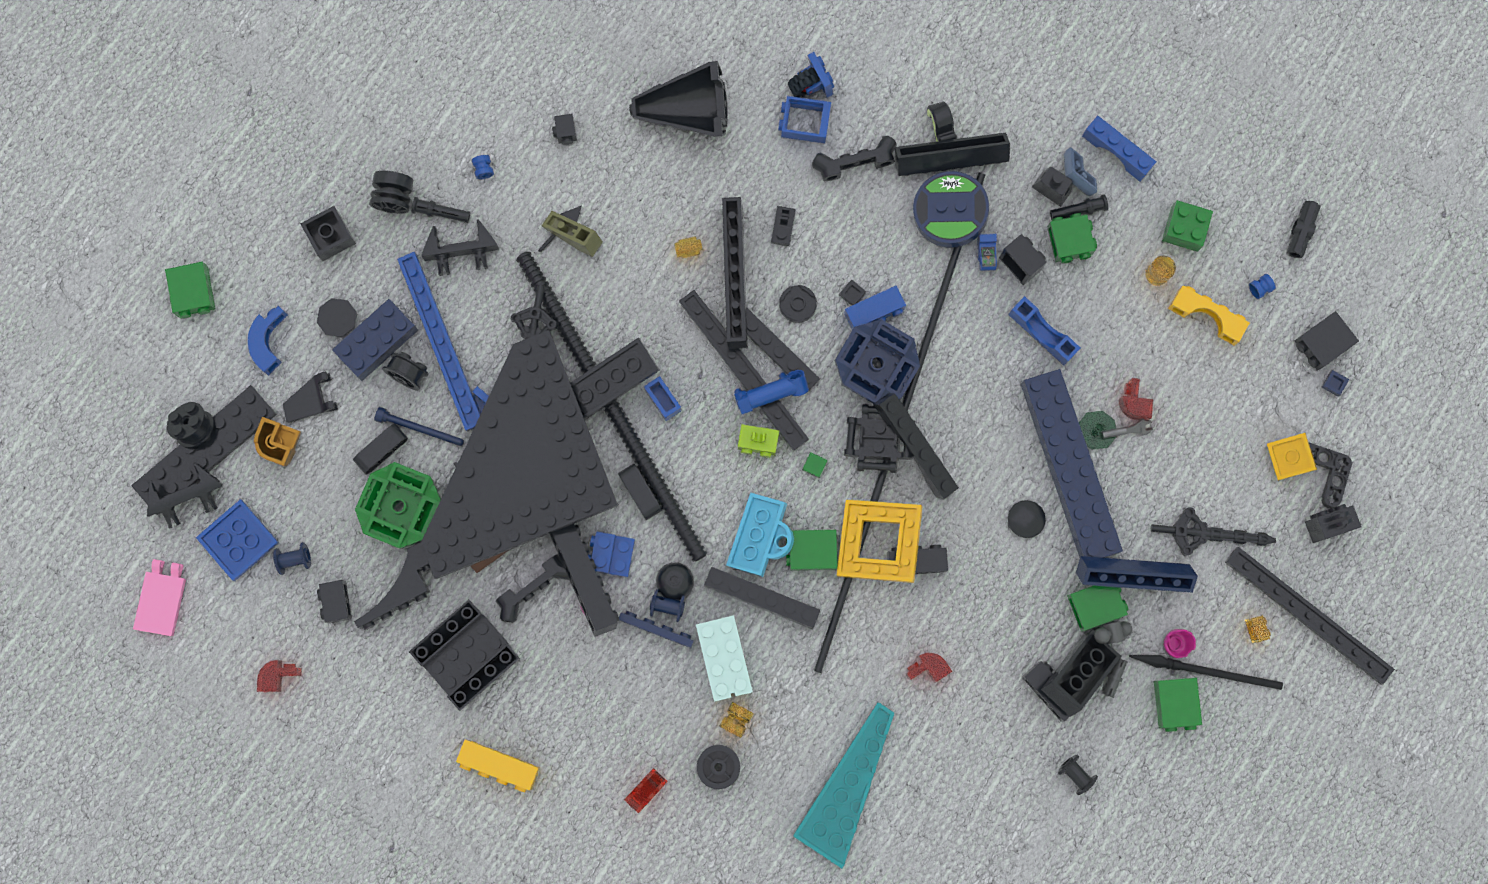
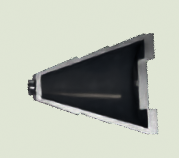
(687, 102)

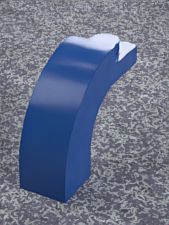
(259, 339)

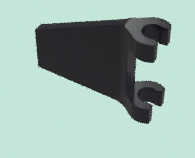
(309, 400)

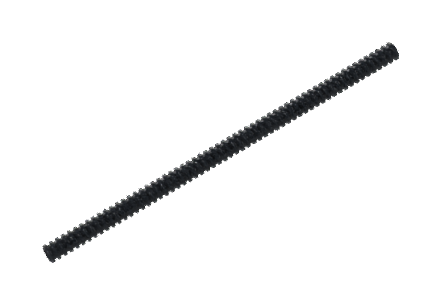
(614, 412)

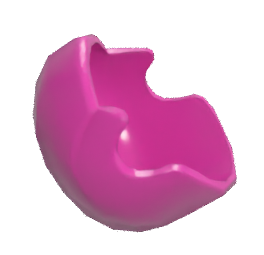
(1179, 643)

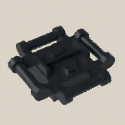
(875, 442)

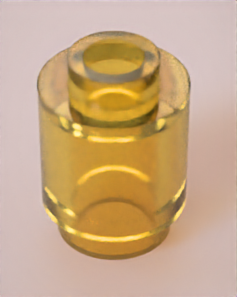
(688, 247)

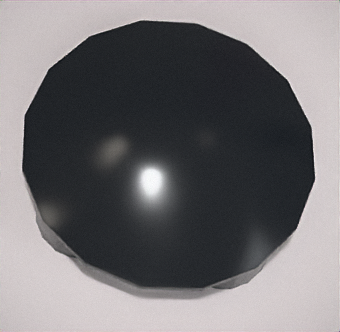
(1026, 519)

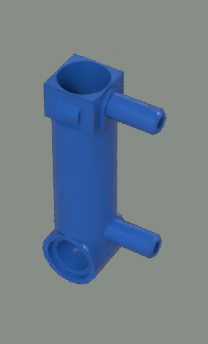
(791, 384)

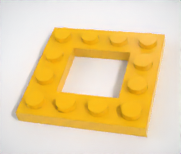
(849, 559)

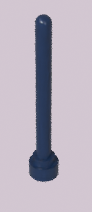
(383, 415)

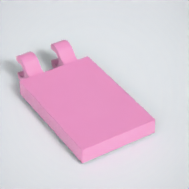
(160, 600)

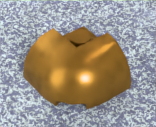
(276, 441)

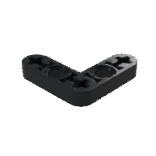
(1333, 465)

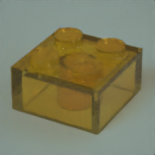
(1257, 629)

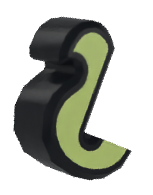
(942, 121)

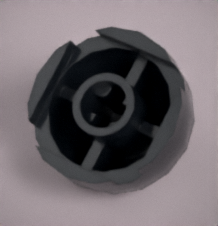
(674, 581)

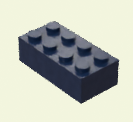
(375, 339)

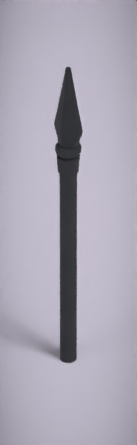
(1161, 662)

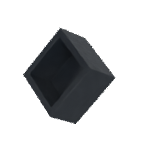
(1023, 259)

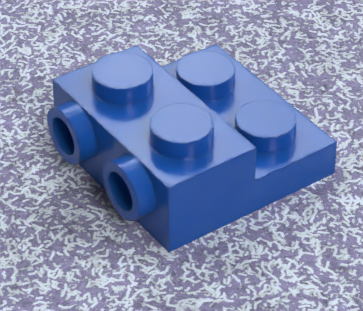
(612, 553)

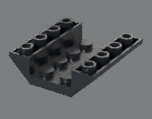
(465, 654)

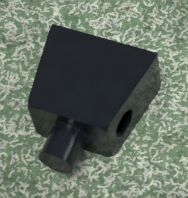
(1053, 185)

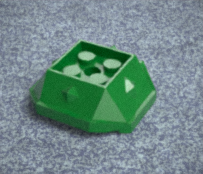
(382, 493)

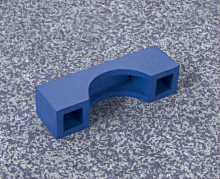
(1133, 158)
(1031, 320)

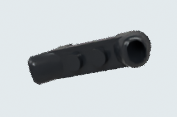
(832, 168)
(510, 601)

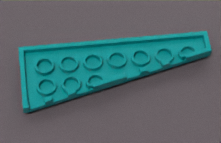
(837, 809)

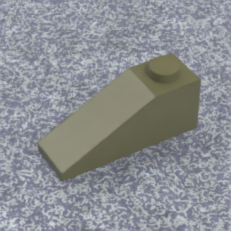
(573, 233)

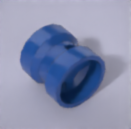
(482, 167)
(1262, 286)

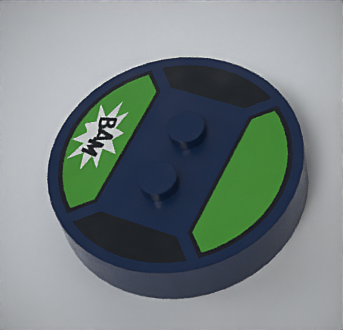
(951, 209)

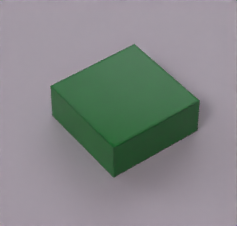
(814, 465)

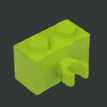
(758, 440)

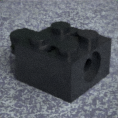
(1332, 522)

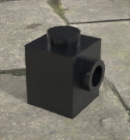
(564, 129)

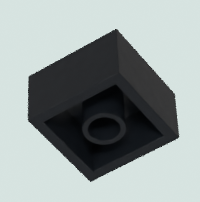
(328, 233)

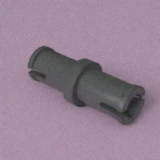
(1114, 678)

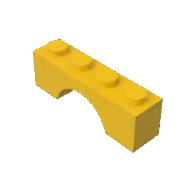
(1229, 325)

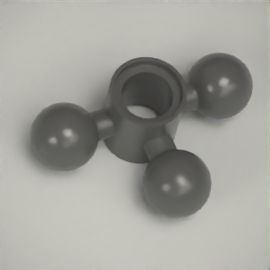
(1112, 632)

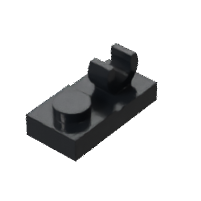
(783, 226)

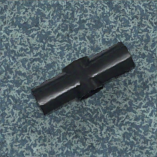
(1303, 229)

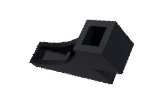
(407, 588)

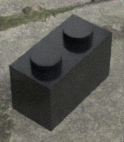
(334, 601)

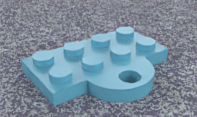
(760, 535)

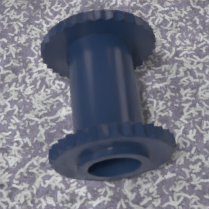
(292, 558)
(667, 605)

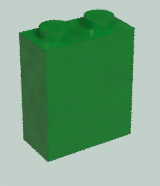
(190, 289)
(813, 550)
(1097, 606)
(1178, 704)

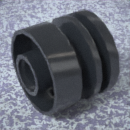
(391, 192)

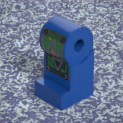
(987, 252)

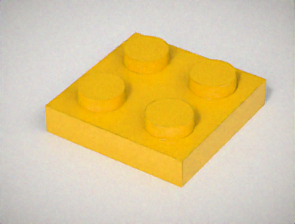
(1291, 456)

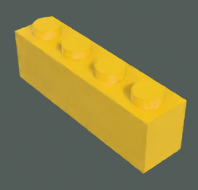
(497, 764)

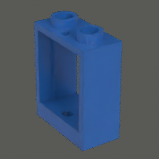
(809, 104)

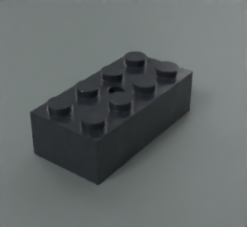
(1081, 673)

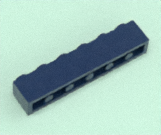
(1136, 574)

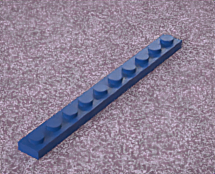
(440, 340)

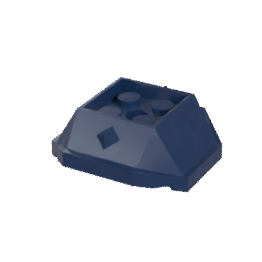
(889, 346)

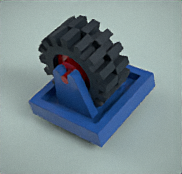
(812, 79)

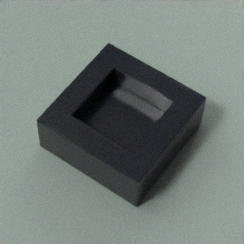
(852, 293)

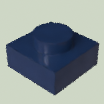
(1335, 383)

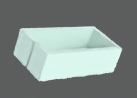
(724, 658)

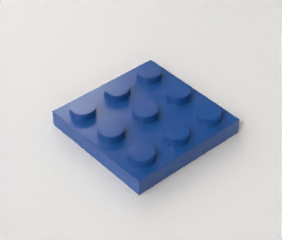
(237, 540)

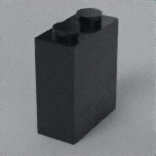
(1326, 341)

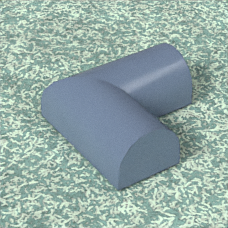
(1075, 171)

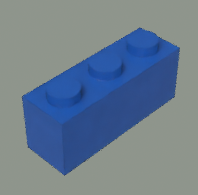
(876, 308)

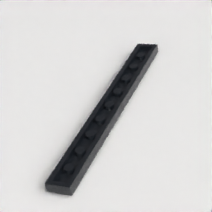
(741, 368)
(1309, 615)

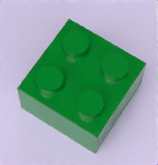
(1187, 226)

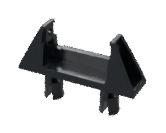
(433, 251)
(167, 504)

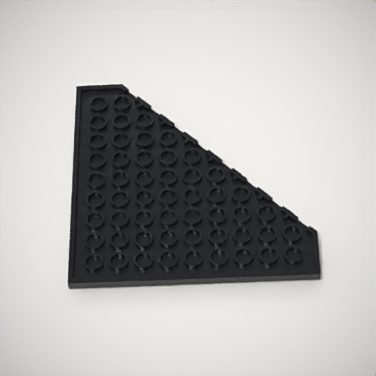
(522, 468)

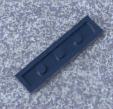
(648, 625)

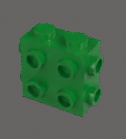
(1072, 238)

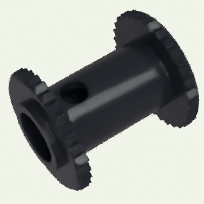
(1077, 774)

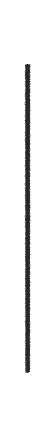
(882, 474)

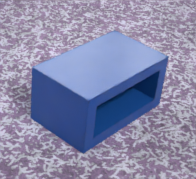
(662, 398)

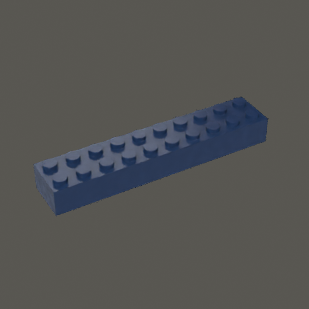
(1071, 465)

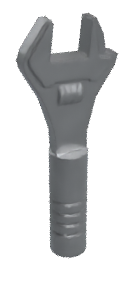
(1138, 427)

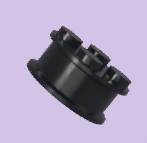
(405, 370)
(190, 424)
(707, 771)

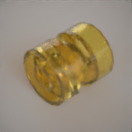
(1160, 270)
(740, 713)

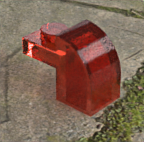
(1135, 407)
(933, 664)
(271, 674)
(645, 790)

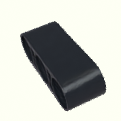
(380, 449)
(640, 491)

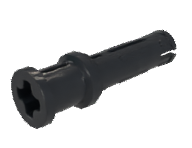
(1086, 207)
(431, 208)

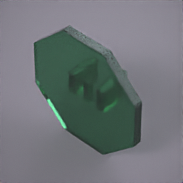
(1092, 425)

